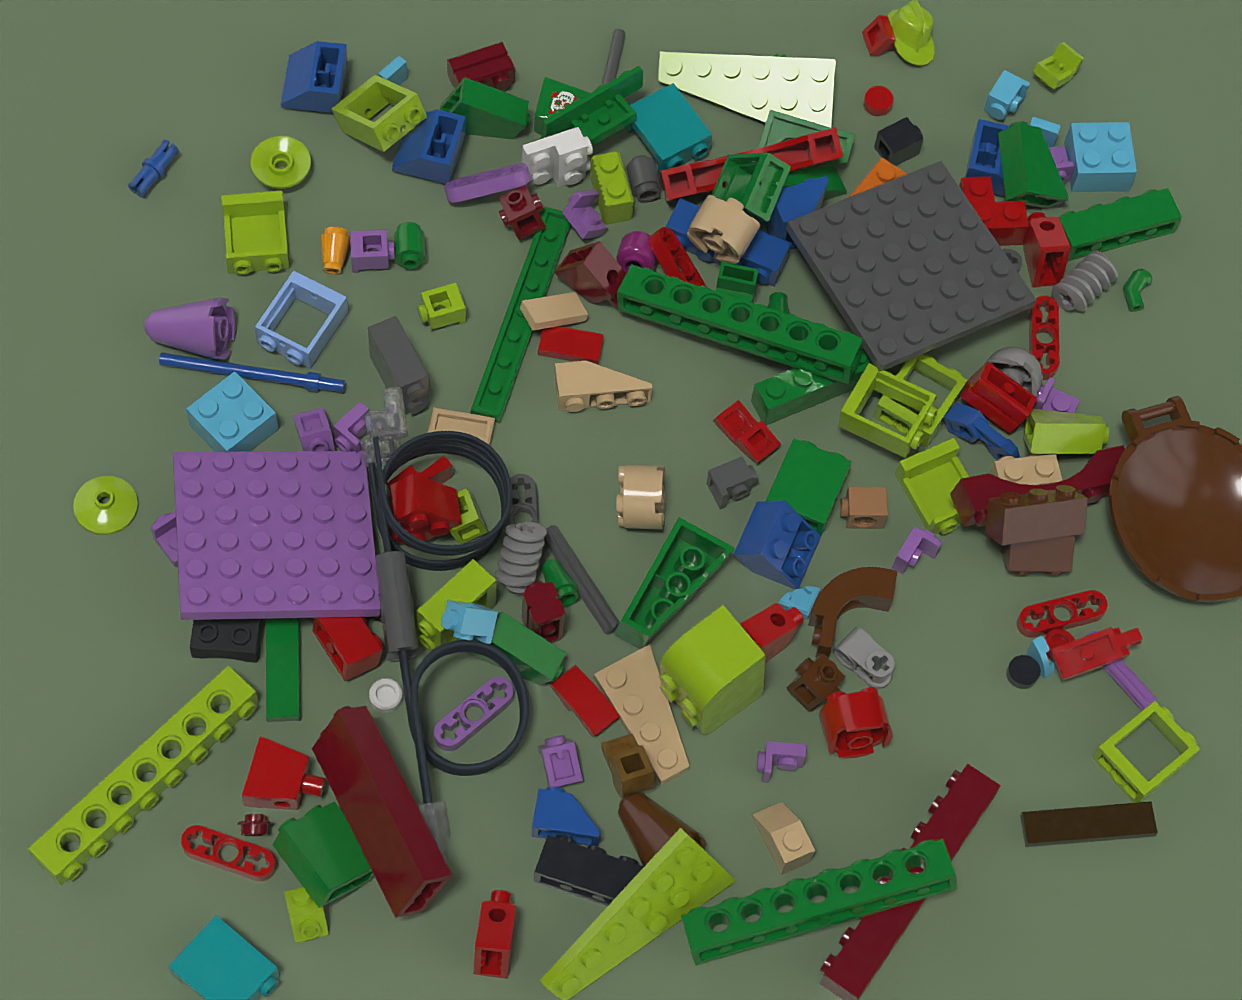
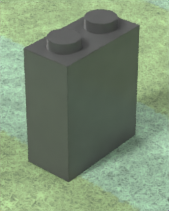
(399, 363)

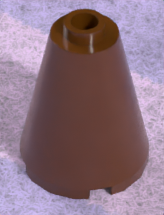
(651, 825)

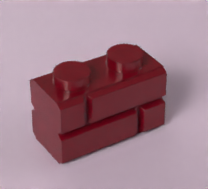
(486, 65)
(543, 611)

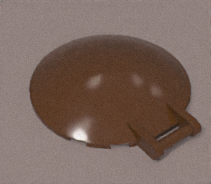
(1180, 503)

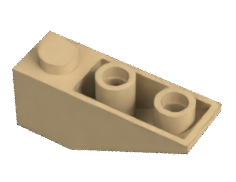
(591, 385)

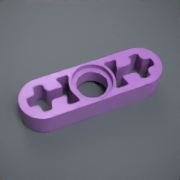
(487, 182)
(450, 723)

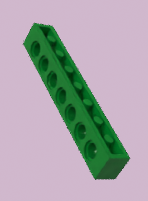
(740, 324)
(809, 916)

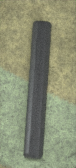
(587, 588)

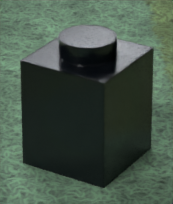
(899, 141)

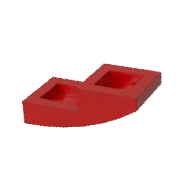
(745, 433)
(439, 471)
(585, 700)

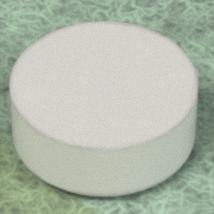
(385, 695)

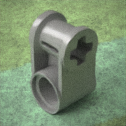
(863, 654)

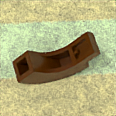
(850, 590)

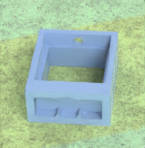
(313, 294)

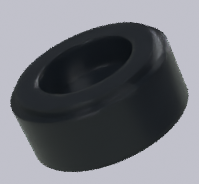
(1023, 671)

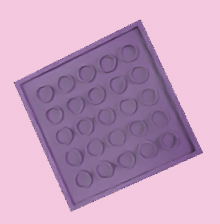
(274, 535)

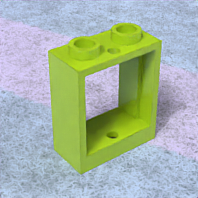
(367, 100)
(896, 389)
(901, 418)
(469, 585)
(1125, 774)

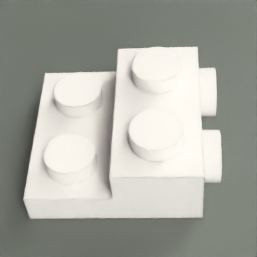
(558, 157)

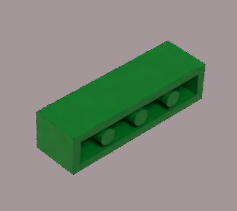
(1120, 223)
(798, 391)

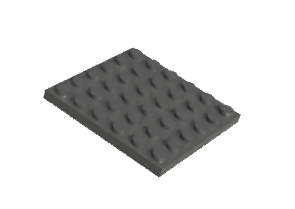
(910, 265)

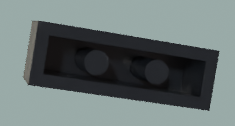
(584, 870)

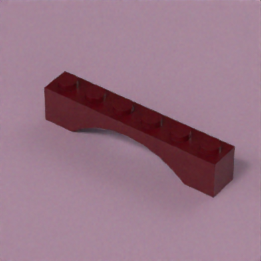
(1093, 482)

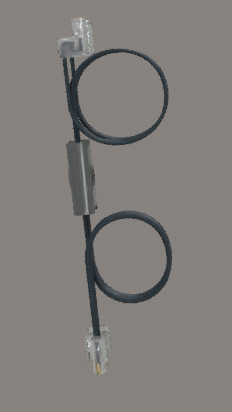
(395, 597)

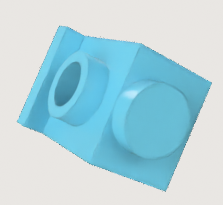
(1006, 95)
(469, 621)

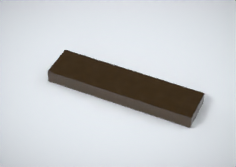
(1088, 824)

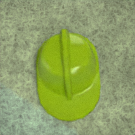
(912, 31)

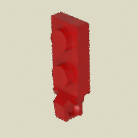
(1094, 651)

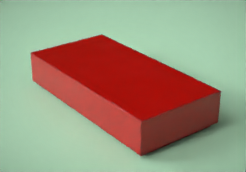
(570, 344)

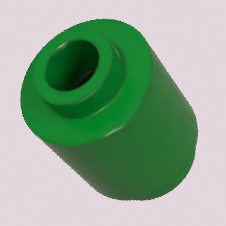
(409, 245)

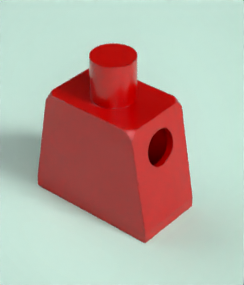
(1042, 238)
(773, 628)
(279, 778)
(495, 936)

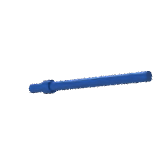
(311, 380)

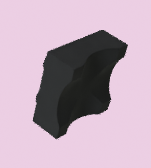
(226, 639)

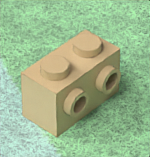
(1030, 470)

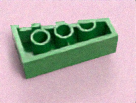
(677, 574)

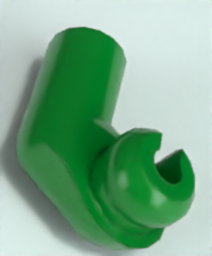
(1133, 286)

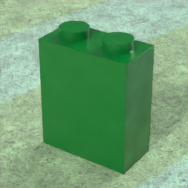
(810, 482)
(323, 853)

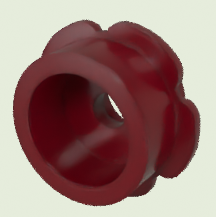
(254, 825)

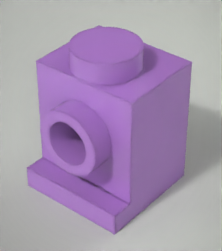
(370, 250)

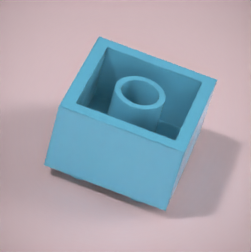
(1100, 156)
(232, 416)

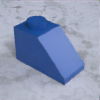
(562, 815)

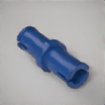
(153, 168)

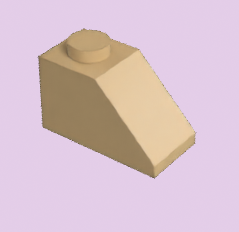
(784, 837)

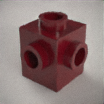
(522, 212)

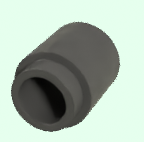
(644, 178)

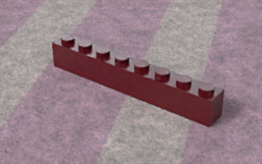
(878, 933)

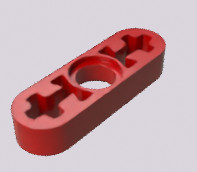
(671, 252)
(1051, 327)
(1071, 603)
(254, 853)

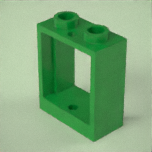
(753, 181)

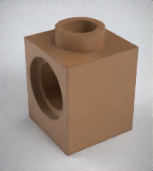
(864, 507)

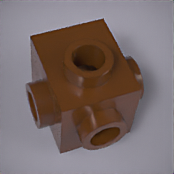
(815, 681)

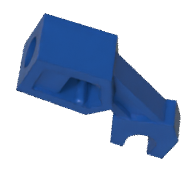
(971, 425)

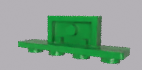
(599, 112)

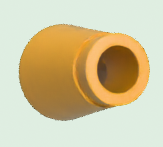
(334, 249)

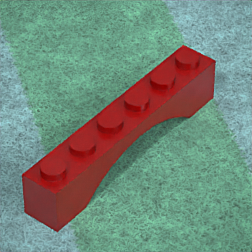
(797, 152)

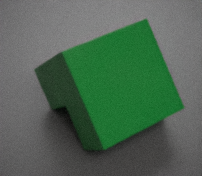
(737, 281)

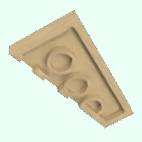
(636, 695)

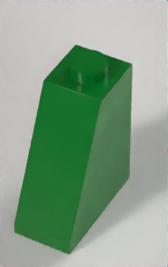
(488, 110)
(1029, 167)
(533, 655)

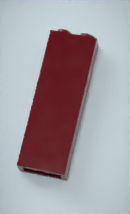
(381, 811)

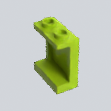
(255, 232)
(928, 484)

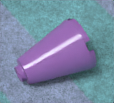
(195, 327)

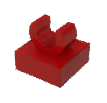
(879, 36)

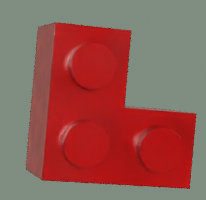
(1003, 219)
(424, 507)

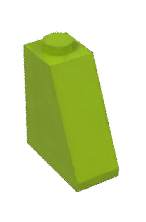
(1064, 432)

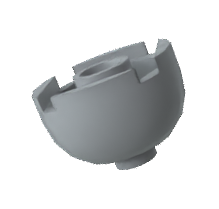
(1020, 367)

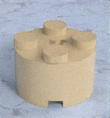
(723, 229)
(641, 497)

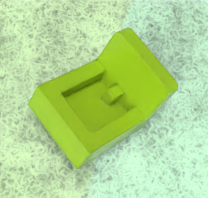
(1059, 67)
(305, 916)

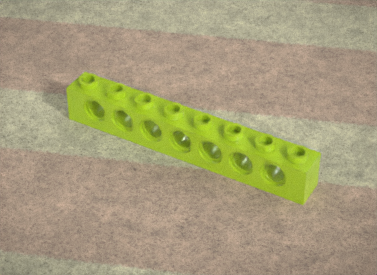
(174, 734)

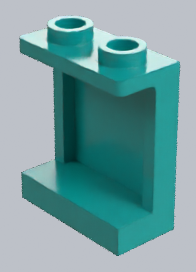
(670, 128)
(224, 966)

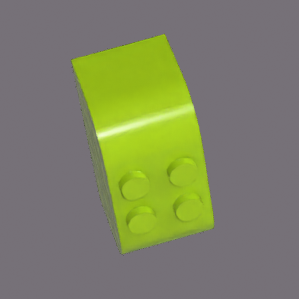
(713, 671)

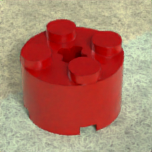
(855, 723)

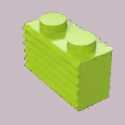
(613, 188)

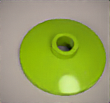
(280, 152)
(107, 517)

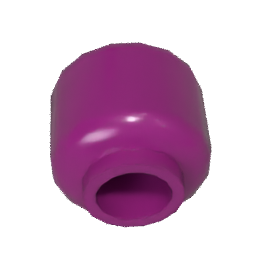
(635, 250)

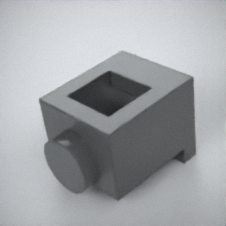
(731, 481)

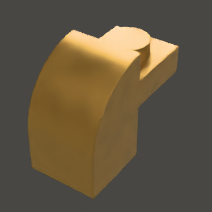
(628, 765)

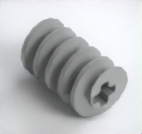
(1085, 282)
(520, 555)

